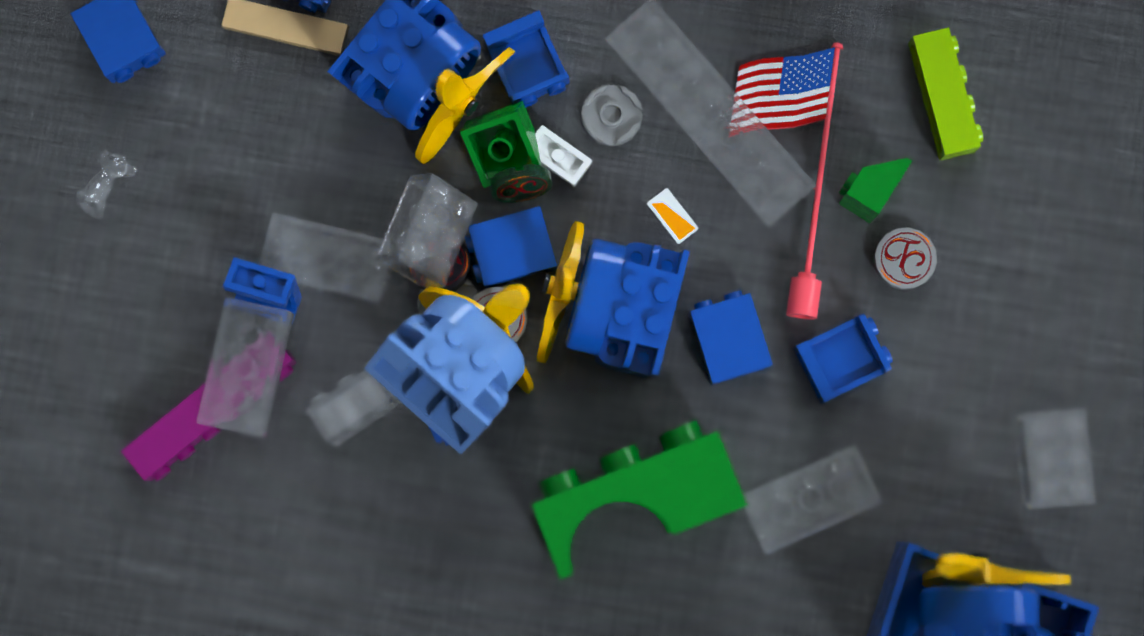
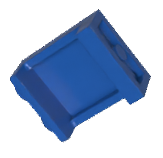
(118, 37)
(534, 65)
(511, 247)
(263, 285)
(730, 337)
(843, 358)

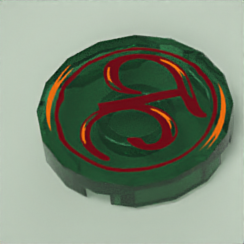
(521, 185)

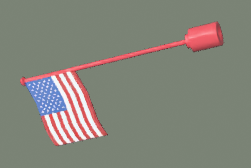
(790, 95)

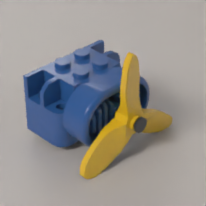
(415, 69)
(619, 303)
(967, 602)

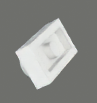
(561, 156)

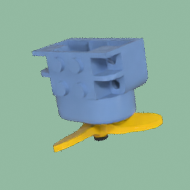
(455, 361)

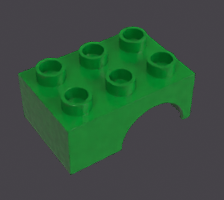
(679, 486)

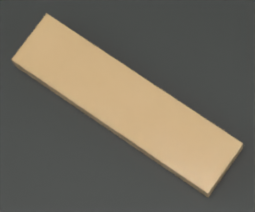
(285, 26)

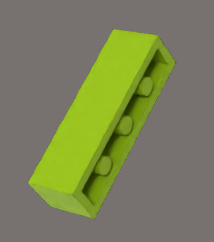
(945, 93)

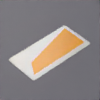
(672, 215)

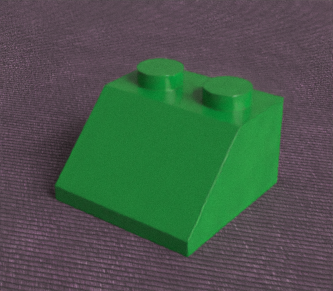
(501, 141)
(871, 188)

